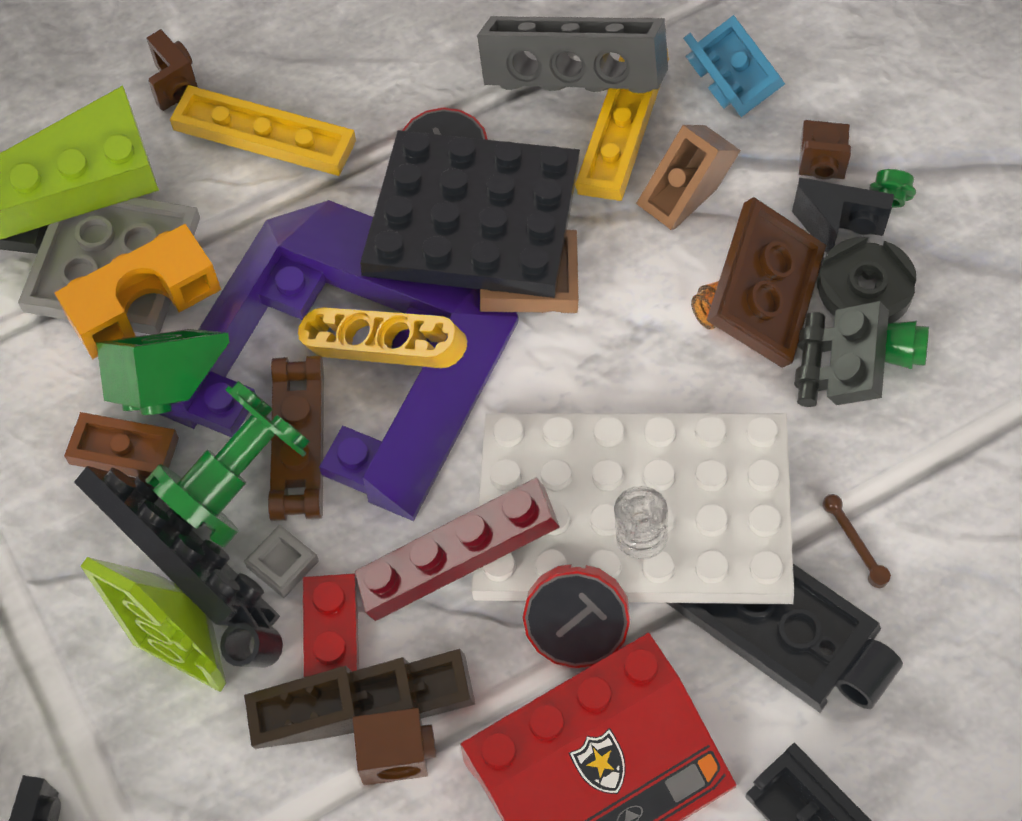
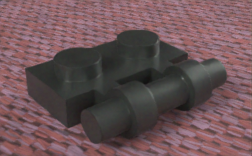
(856, 355)

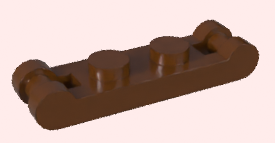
(305, 413)

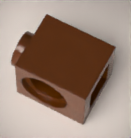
(392, 746)

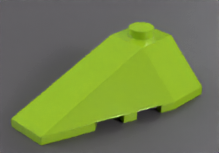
(159, 619)

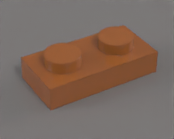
(120, 444)

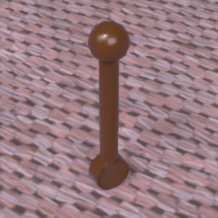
(879, 575)

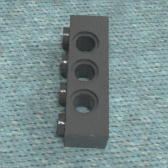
(592, 39)

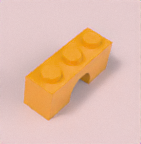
(165, 266)

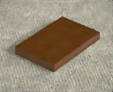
(767, 282)

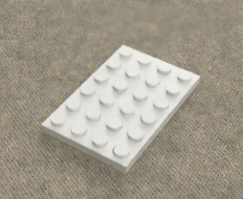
(715, 470)

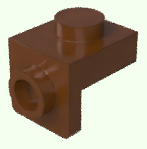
(174, 67)

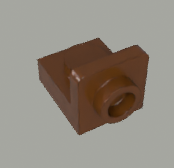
(824, 150)

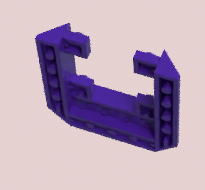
(287, 272)

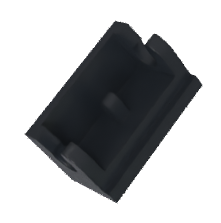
(800, 791)

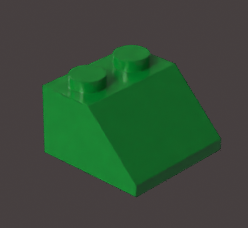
(157, 368)

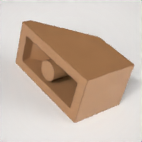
(687, 174)

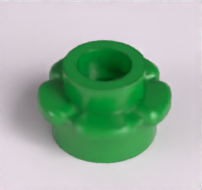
(897, 183)

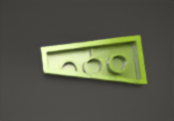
(74, 167)

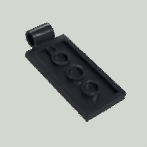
(190, 563)
(787, 641)

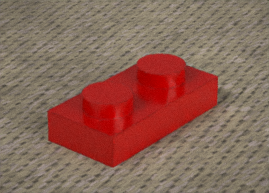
(330, 623)

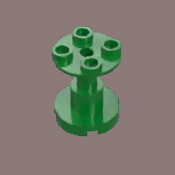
(216, 478)

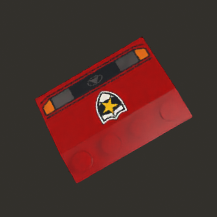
(603, 747)

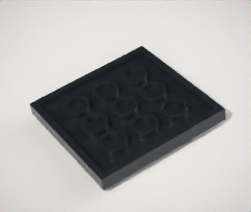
(472, 214)

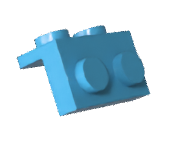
(735, 64)

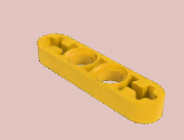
(378, 343)

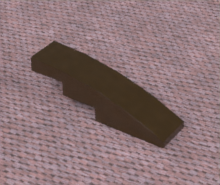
(328, 701)

